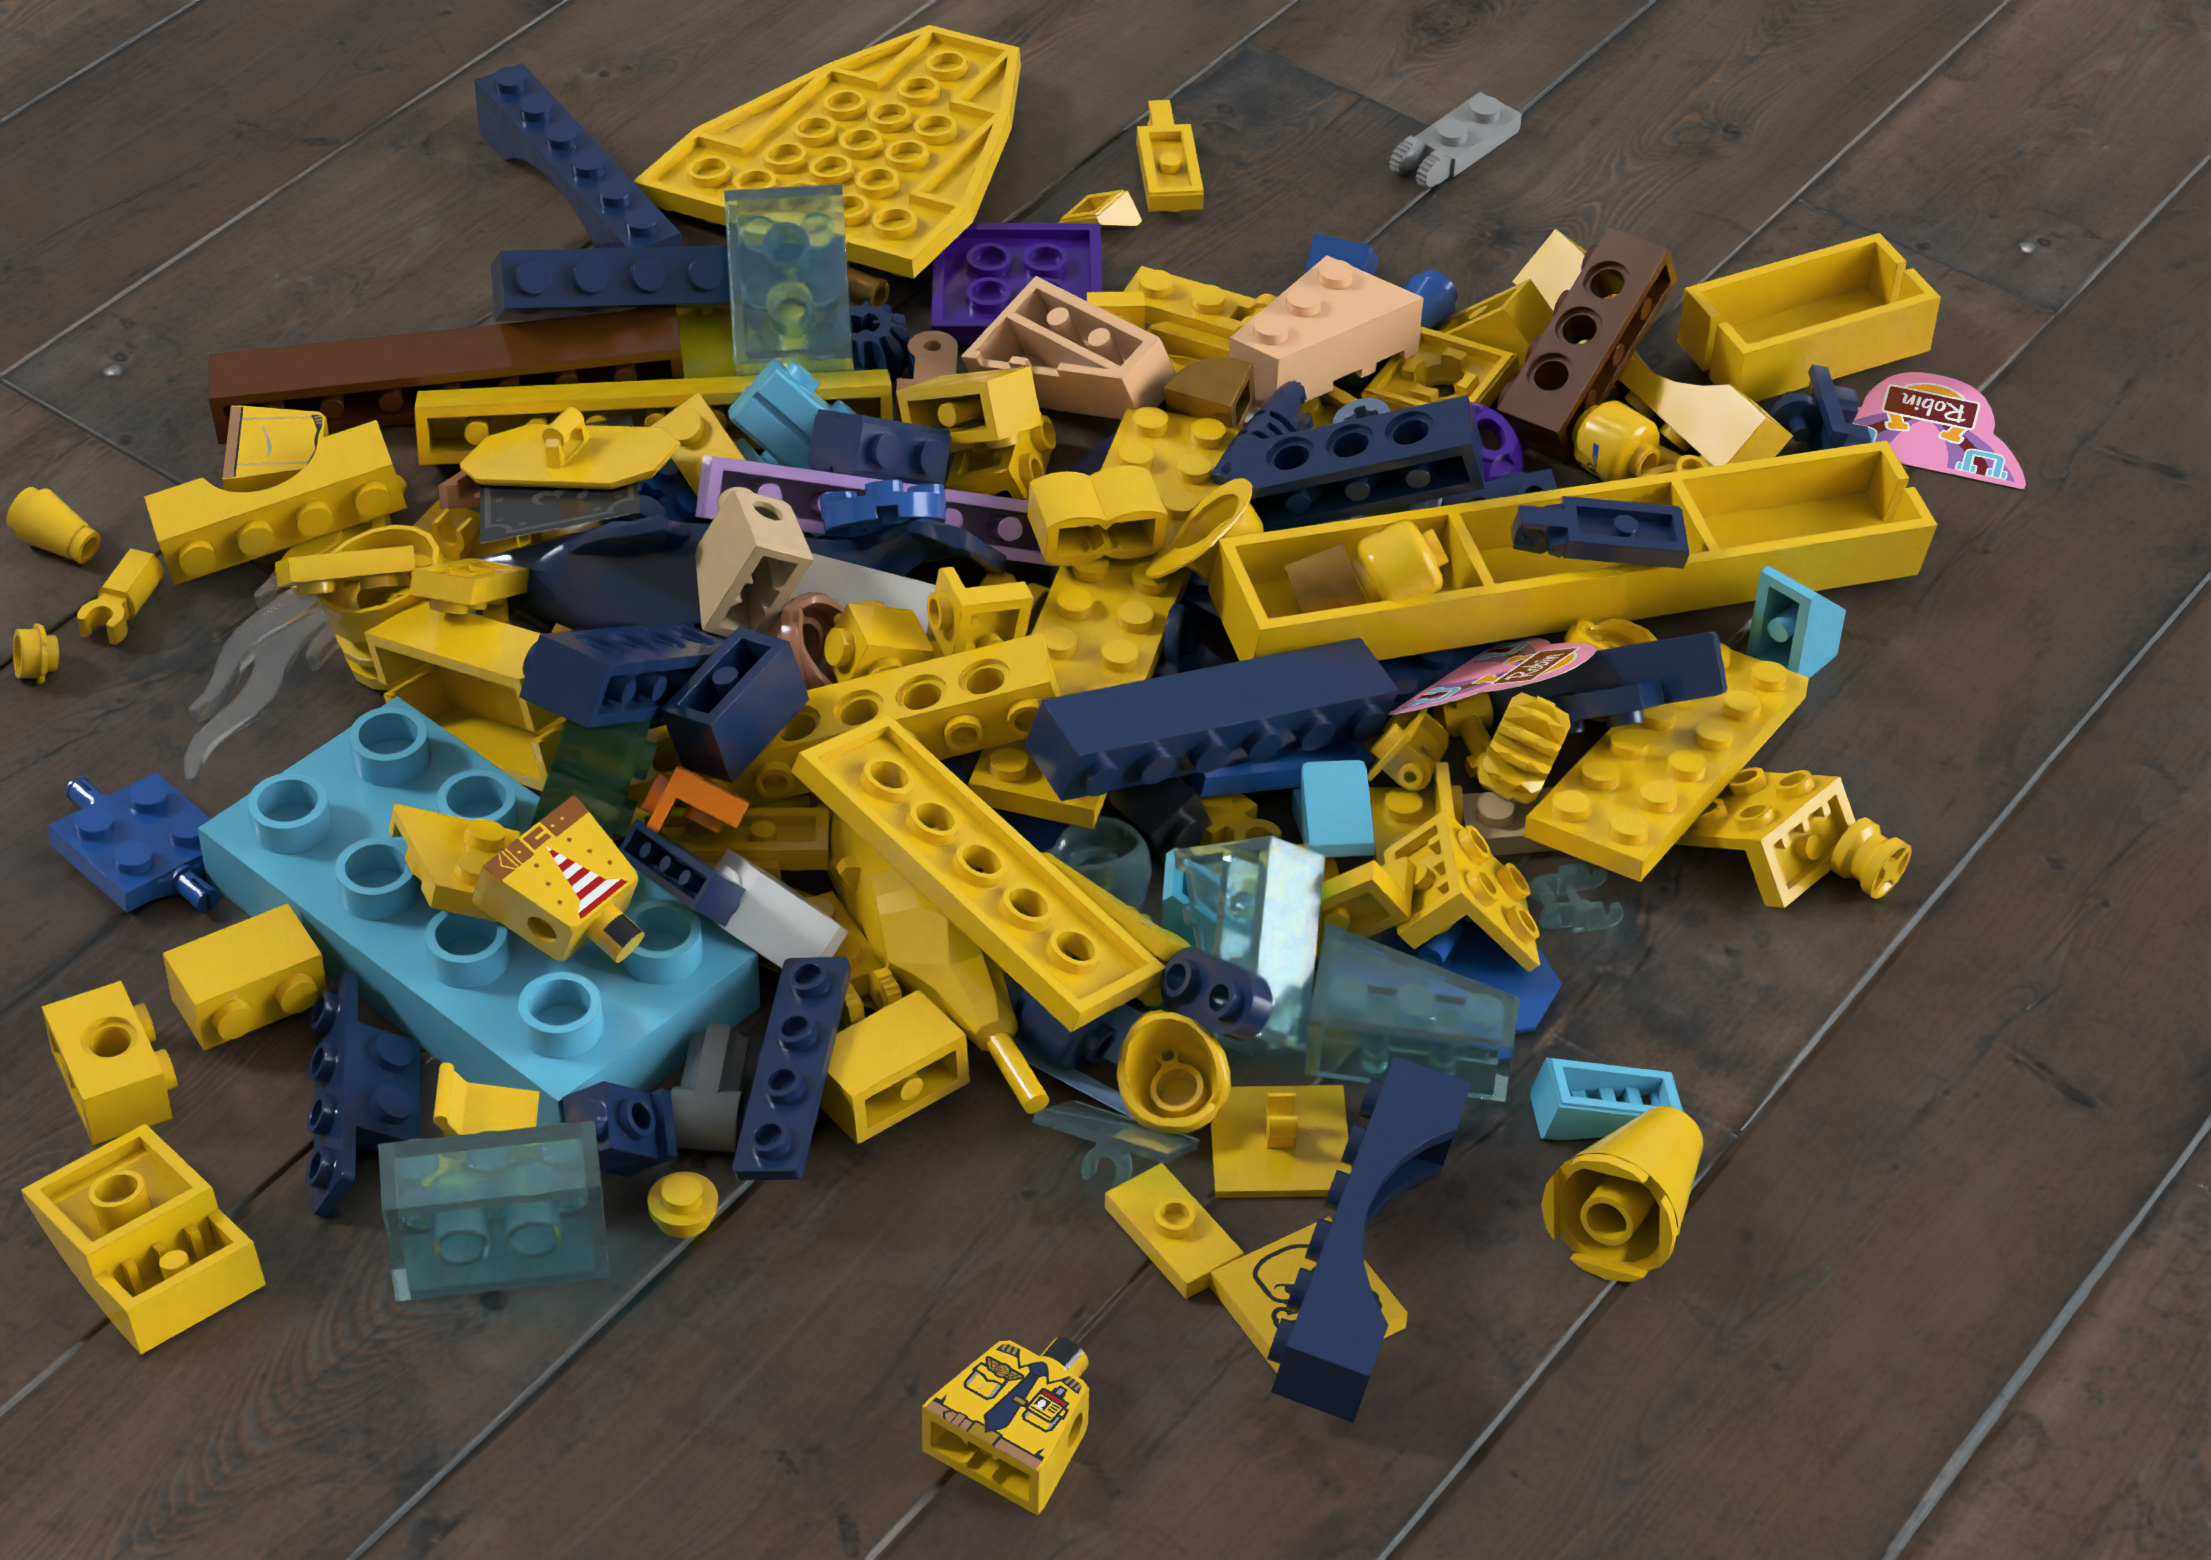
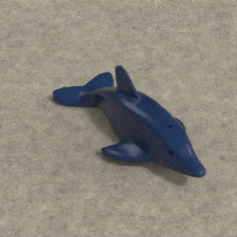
(649, 574)

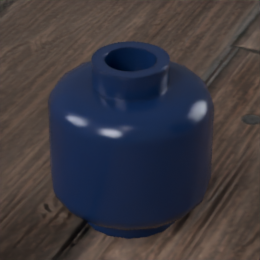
(1056, 1042)

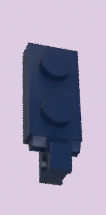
(1604, 531)

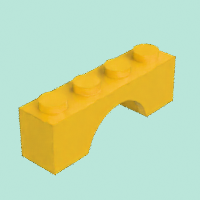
(216, 529)

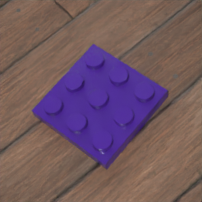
(997, 260)

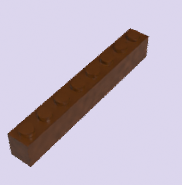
(381, 375)

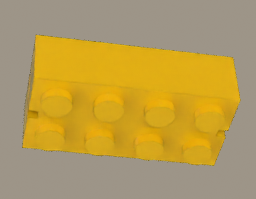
(1823, 308)
(471, 685)

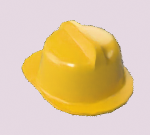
(1218, 516)

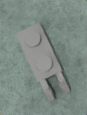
(1456, 140)

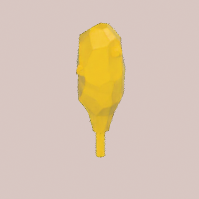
(930, 955)

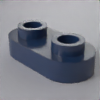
(1216, 993)

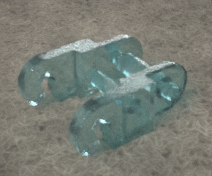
(1576, 913)

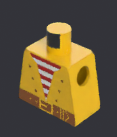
(563, 886)

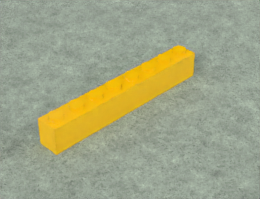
(459, 419)

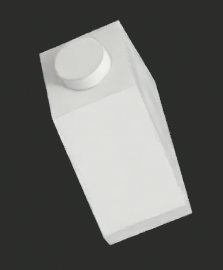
(776, 917)

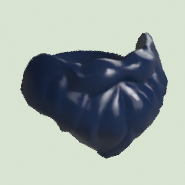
(1181, 645)

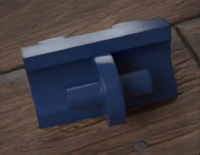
(1822, 414)

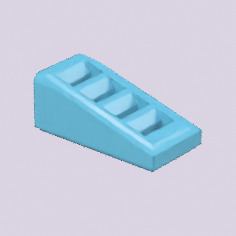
(1580, 1097)

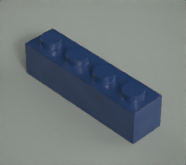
(682, 873)

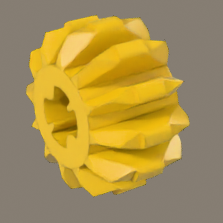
(1524, 748)

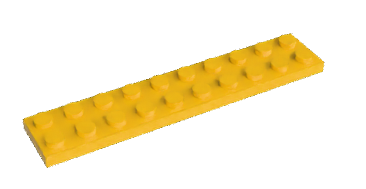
(1107, 615)

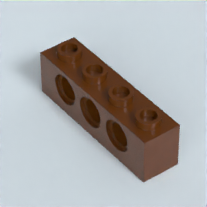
(1619, 265)

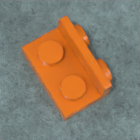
(706, 800)

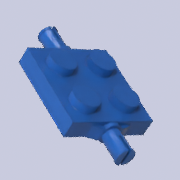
(136, 842)

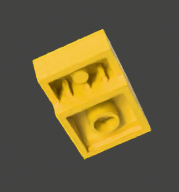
(145, 1237)

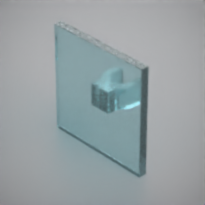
(1114, 1137)

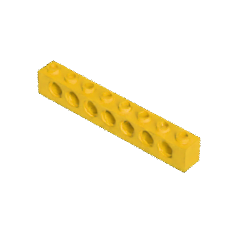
(943, 702)

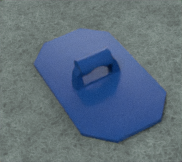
(1474, 954)

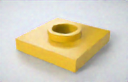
(1440, 360)

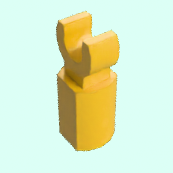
(122, 595)

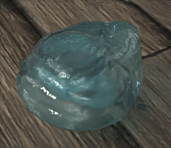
(1110, 857)

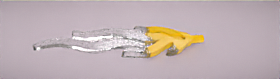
(272, 641)

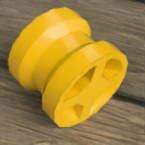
(1870, 857)

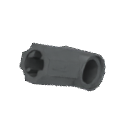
(711, 1095)

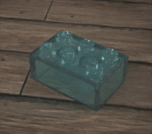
(789, 278)
(493, 1210)

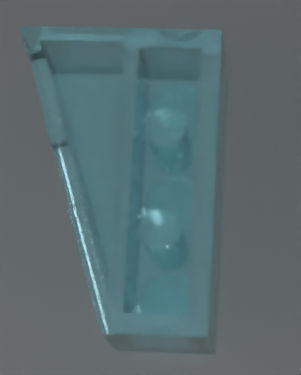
(1260, 911)
(1389, 1004)

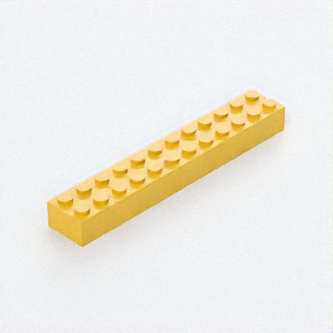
(1810, 515)

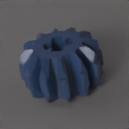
(879, 339)

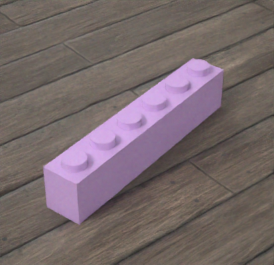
(993, 519)

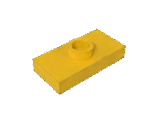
(1171, 1228)

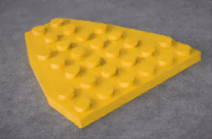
(897, 124)

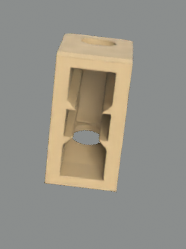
(749, 562)

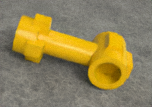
(1469, 720)

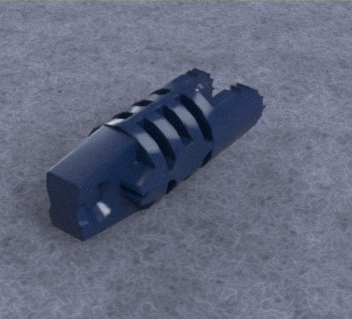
(1274, 418)

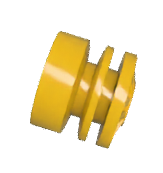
(357, 611)

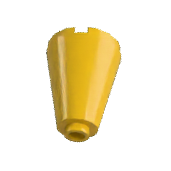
(1626, 1195)

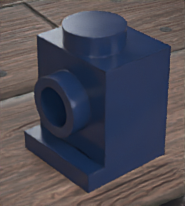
(630, 1125)

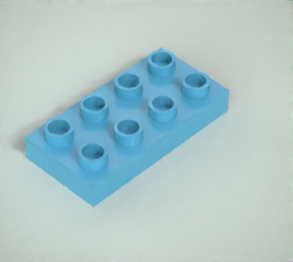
(454, 979)

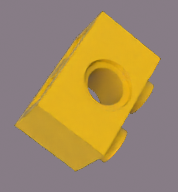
(109, 1061)

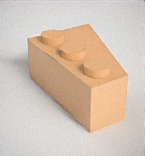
(1327, 328)
(1076, 352)

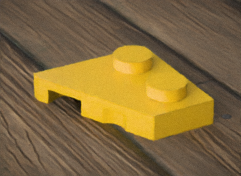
(449, 854)

